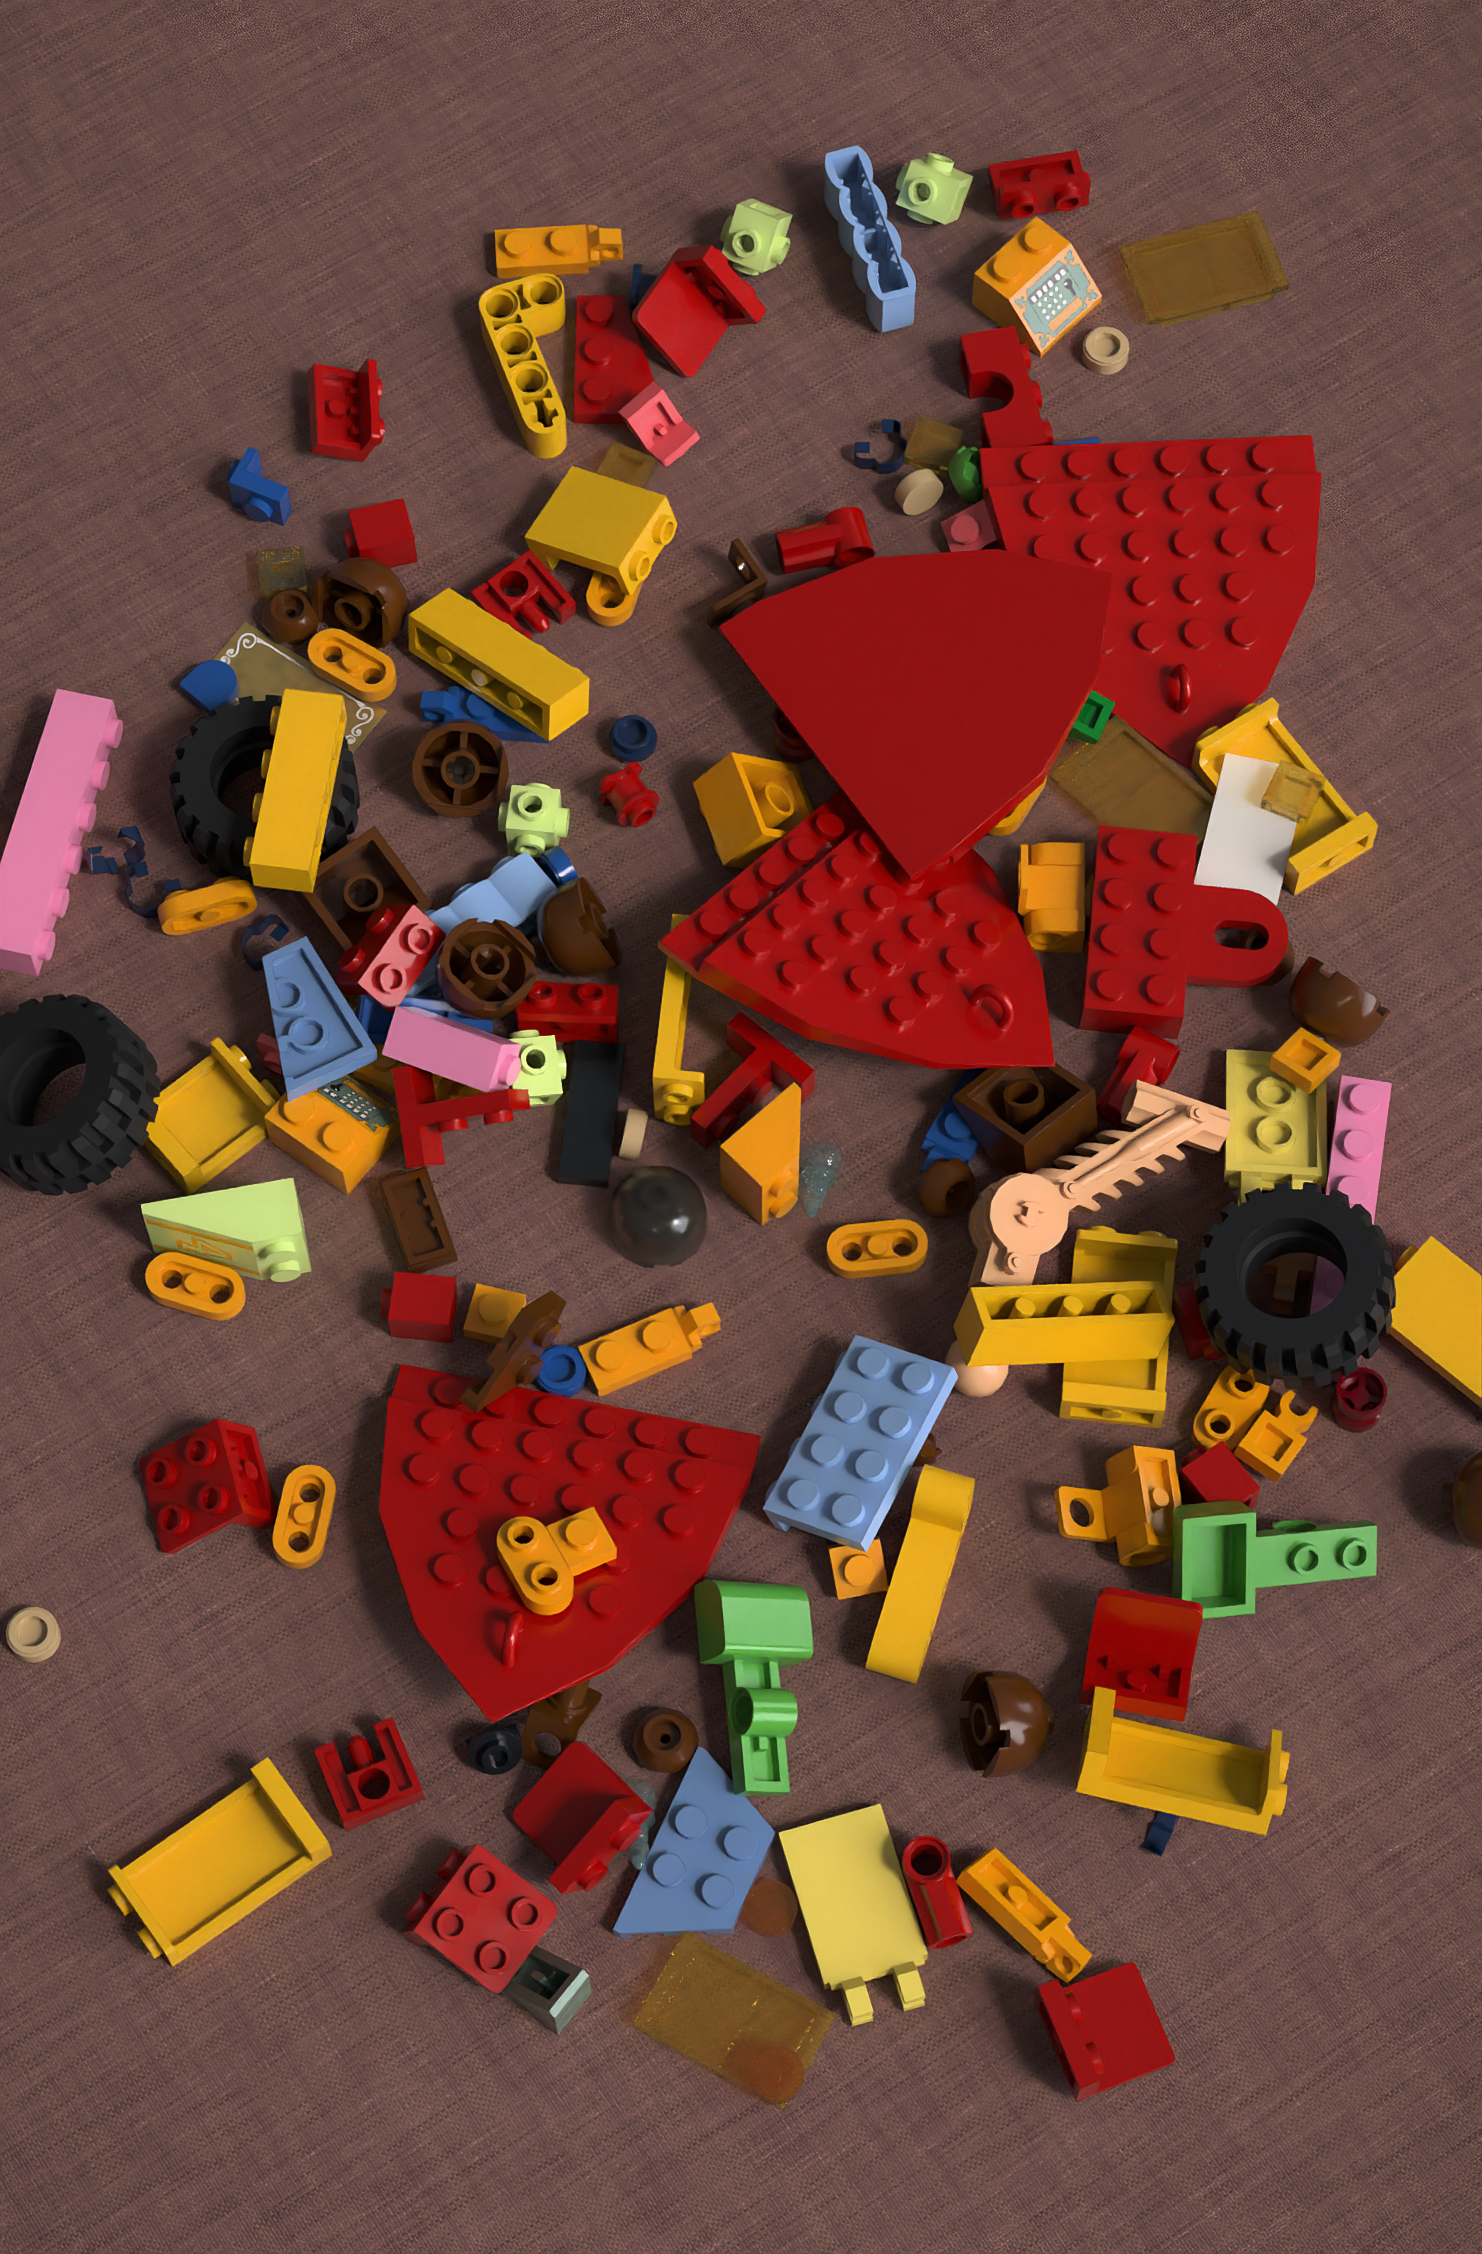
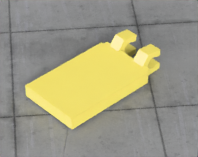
(1273, 1129)
(856, 1907)

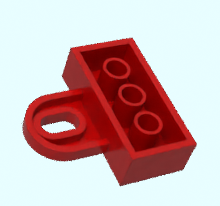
(1157, 930)

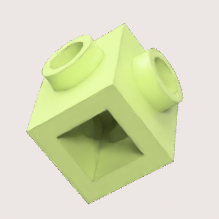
(932, 189)
(756, 237)
(533, 819)
(540, 1067)

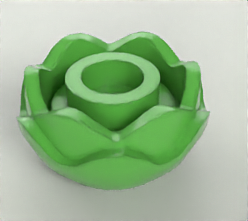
(965, 473)

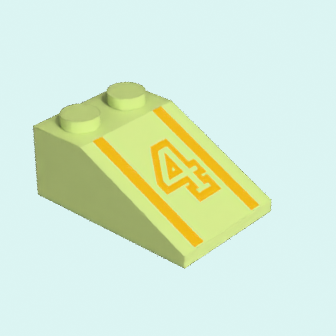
(244, 1228)

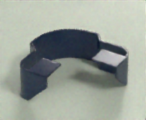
(888, 426)
(104, 865)
(141, 870)
(278, 934)
(1160, 1832)

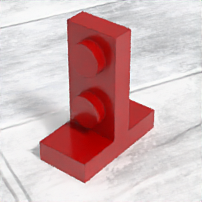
(764, 1062)
(425, 1119)

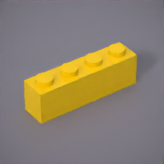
(498, 664)
(296, 790)
(1063, 1323)

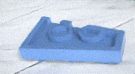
(312, 1021)

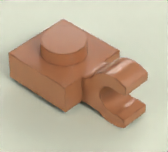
(1287, 1271)

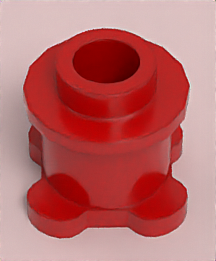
(629, 796)

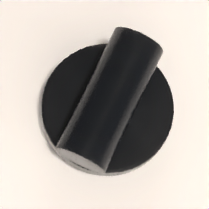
(495, 1749)

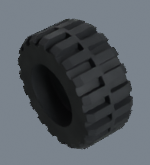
(217, 755)
(105, 1116)
(1282, 1225)

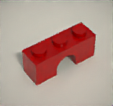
(998, 367)

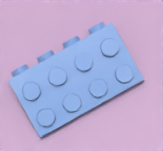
(859, 1443)

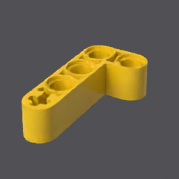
(518, 333)
(921, 1573)

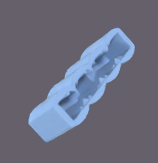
(869, 239)
(507, 895)

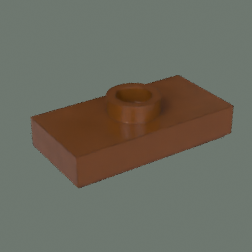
(417, 1221)

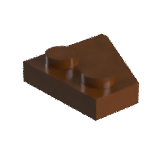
(519, 1352)

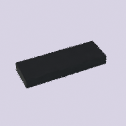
(591, 1114)

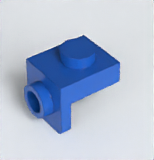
(256, 495)

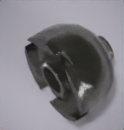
(657, 1216)

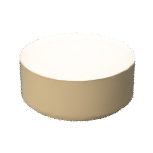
(1105, 350)
(918, 491)
(633, 1134)
(33, 1634)

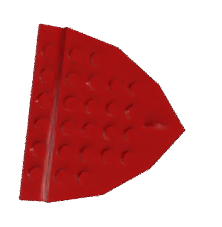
(1203, 555)
(931, 684)
(868, 961)
(462, 1474)

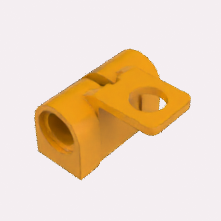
(1052, 895)
(1132, 1509)

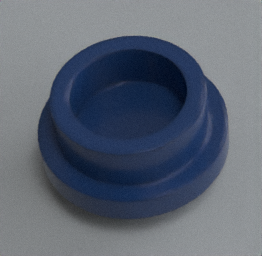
(633, 738)

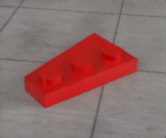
(607, 360)

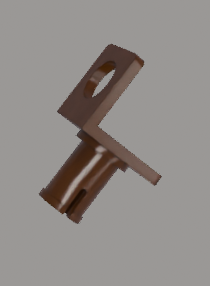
(745, 596)
(562, 1717)

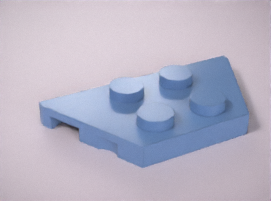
(699, 1860)

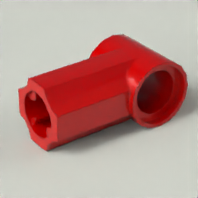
(837, 540)
(1143, 1059)
(936, 1896)

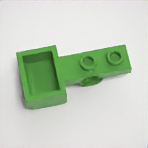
(1224, 1558)
(752, 1634)

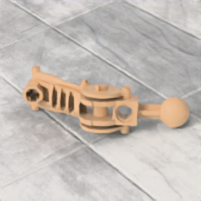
(1029, 1212)

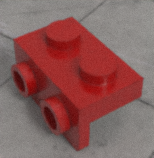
(1039, 185)
(345, 410)
(389, 955)
(571, 1011)

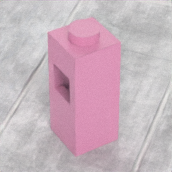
(452, 1049)

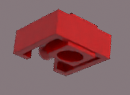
(536, 583)
(394, 1769)

